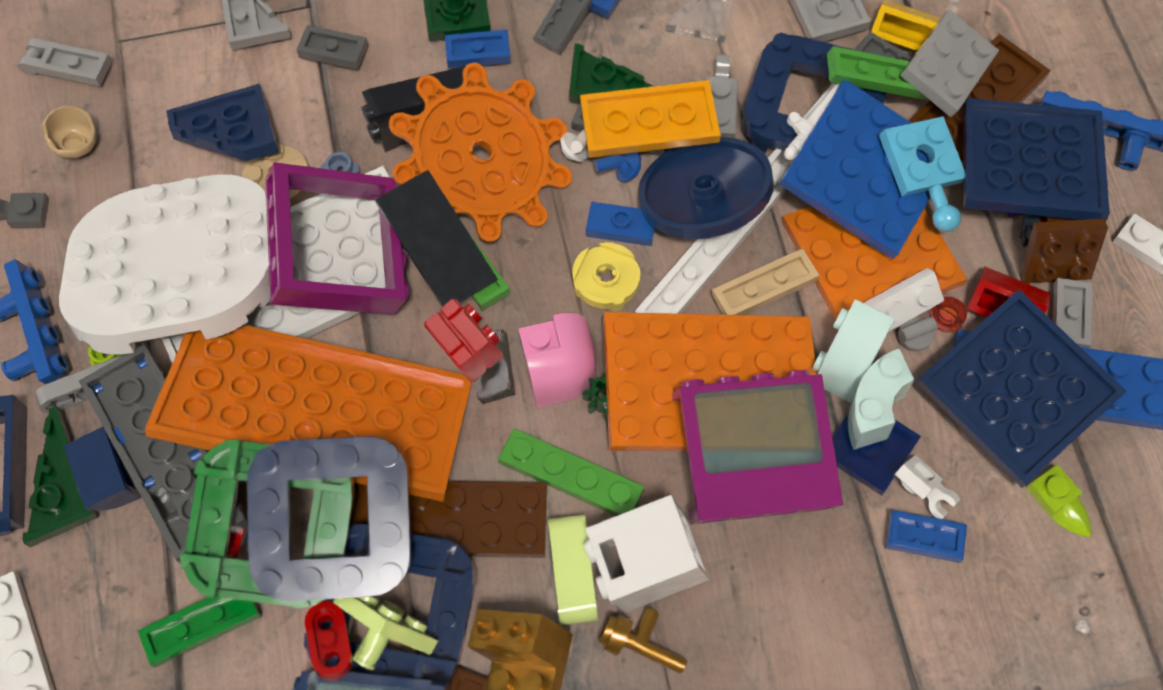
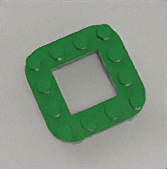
(212, 518)

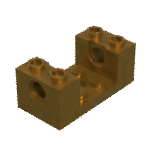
(523, 648)

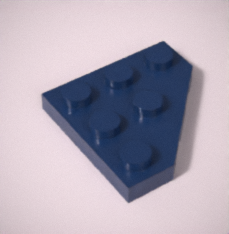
(227, 124)

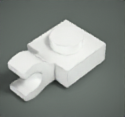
(924, 482)

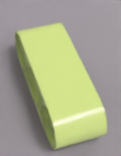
(572, 570)

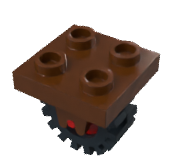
(1060, 248)

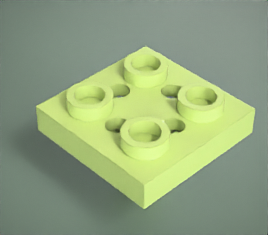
(384, 623)

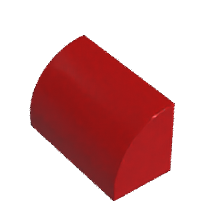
(996, 288)

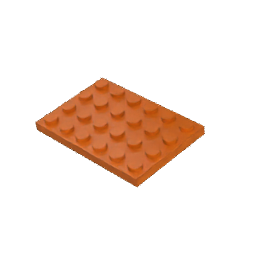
(658, 351)

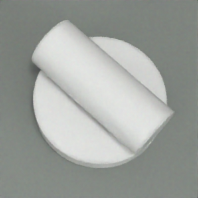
(574, 146)

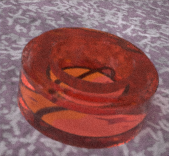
(949, 314)

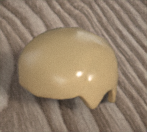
(69, 132)

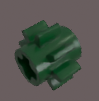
(597, 404)

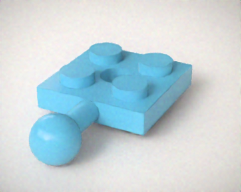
(917, 176)

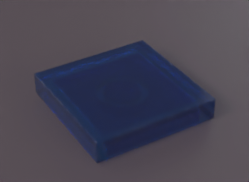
(877, 462)

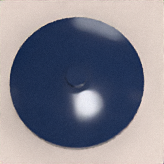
(706, 188)

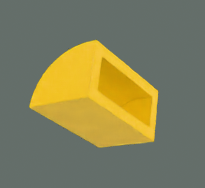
(903, 24)

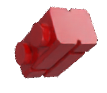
(463, 339)

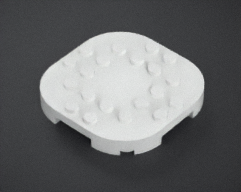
(167, 263)

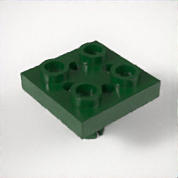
(455, 11)

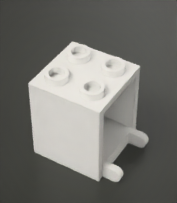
(653, 550)

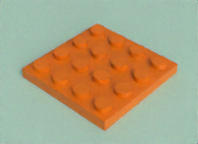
(859, 271)

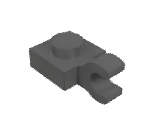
(25, 210)

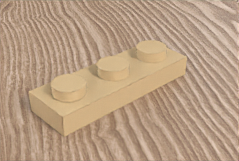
(766, 284)

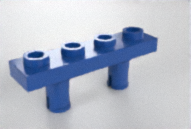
(1117, 124)
(40, 335)

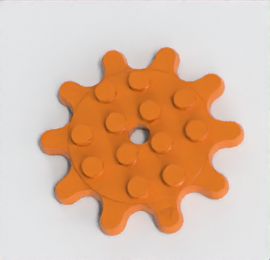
(487, 118)

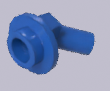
(626, 165)

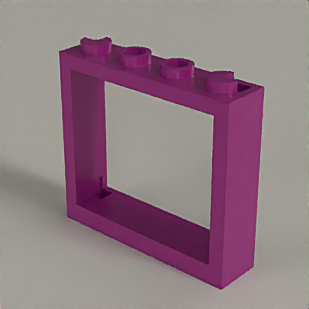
(321, 295)

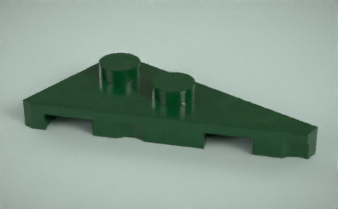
(601, 75)
(56, 498)

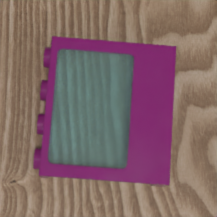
(759, 447)

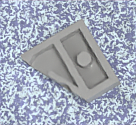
(252, 23)

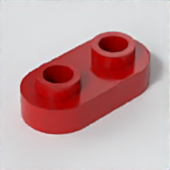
(329, 642)

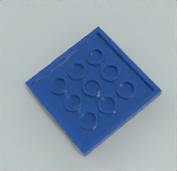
(849, 175)

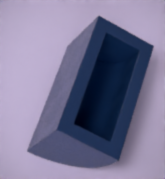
(100, 472)

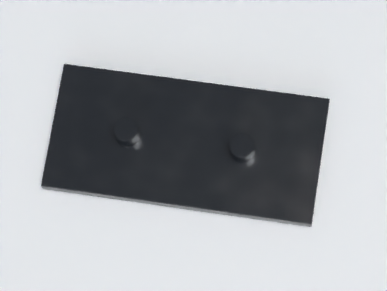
(436, 239)

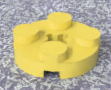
(608, 294)

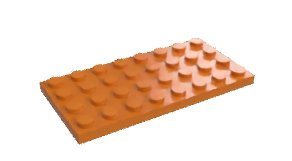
(294, 388)

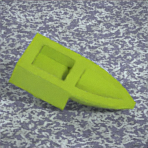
(1061, 501)

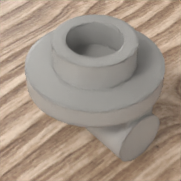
(917, 333)

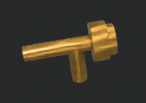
(617, 634)

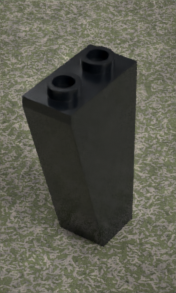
(399, 97)

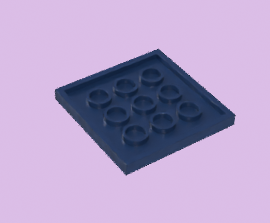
(1035, 160)
(1020, 388)

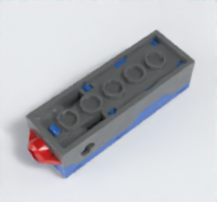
(161, 470)

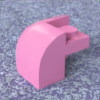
(559, 358)

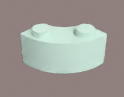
(853, 349)
(871, 409)

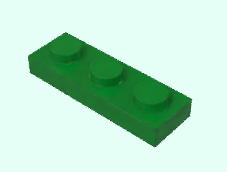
(194, 627)

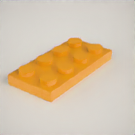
(649, 118)

